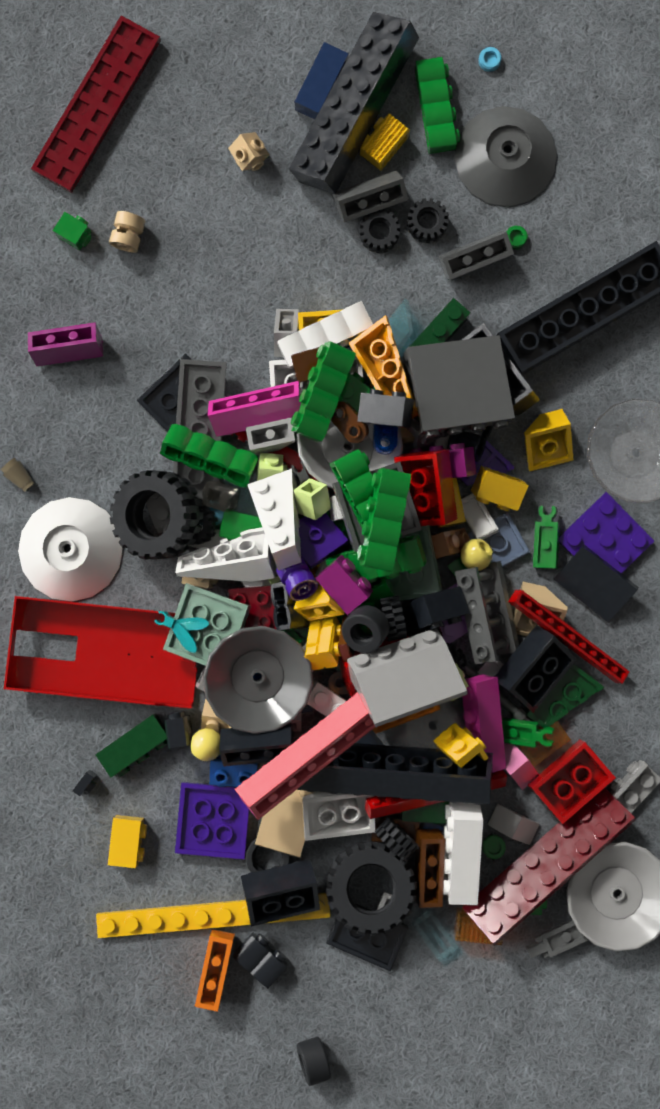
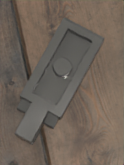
(556, 940)

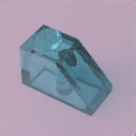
(402, 326)

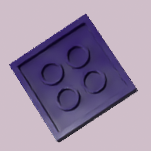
(608, 533)
(211, 821)

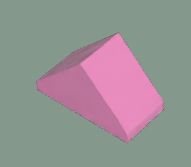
(519, 766)

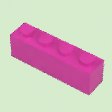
(254, 408)
(484, 717)

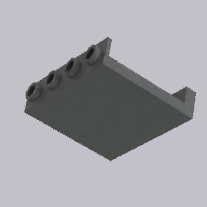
(460, 386)

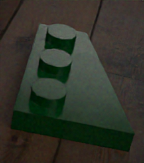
(569, 692)

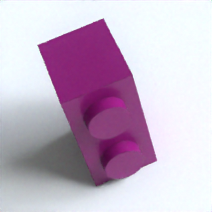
(344, 584)

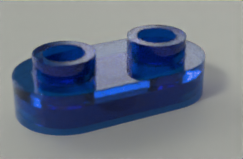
(385, 433)

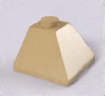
(545, 597)

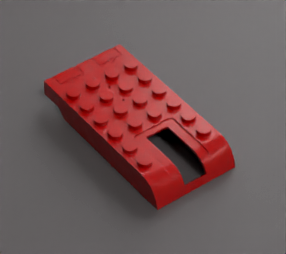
(102, 659)

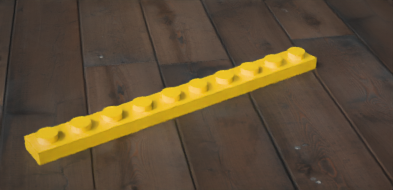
(187, 918)

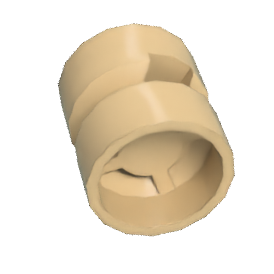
(127, 229)

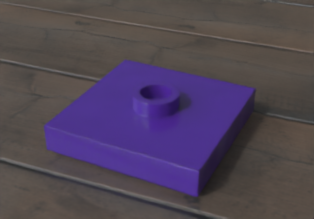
(319, 539)

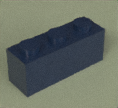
(320, 80)

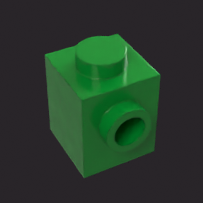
(73, 231)

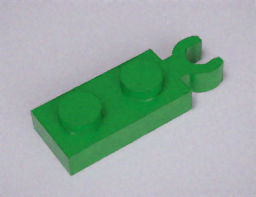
(546, 540)
(525, 733)

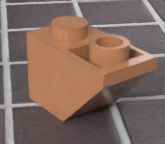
(449, 542)

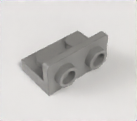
(635, 785)

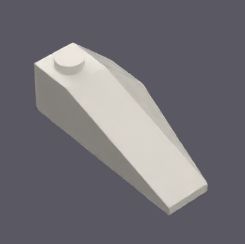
(240, 559)

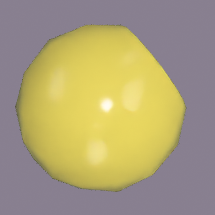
(476, 554)
(205, 744)

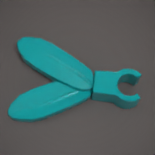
(181, 626)

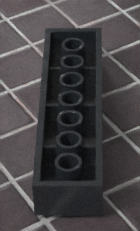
(354, 102)
(583, 310)
(405, 775)

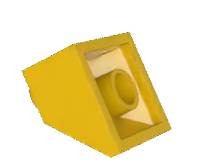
(549, 440)

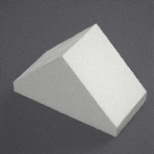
(513, 824)

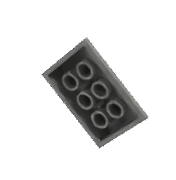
(406, 677)

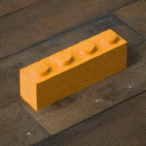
(381, 360)

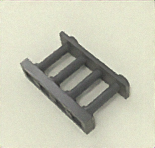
(490, 615)

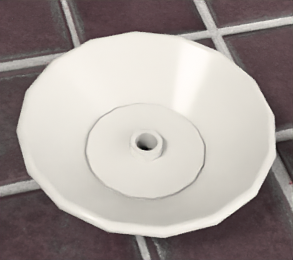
(93, 552)

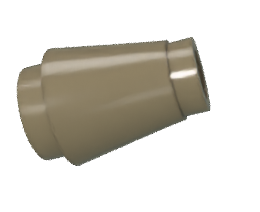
(17, 474)

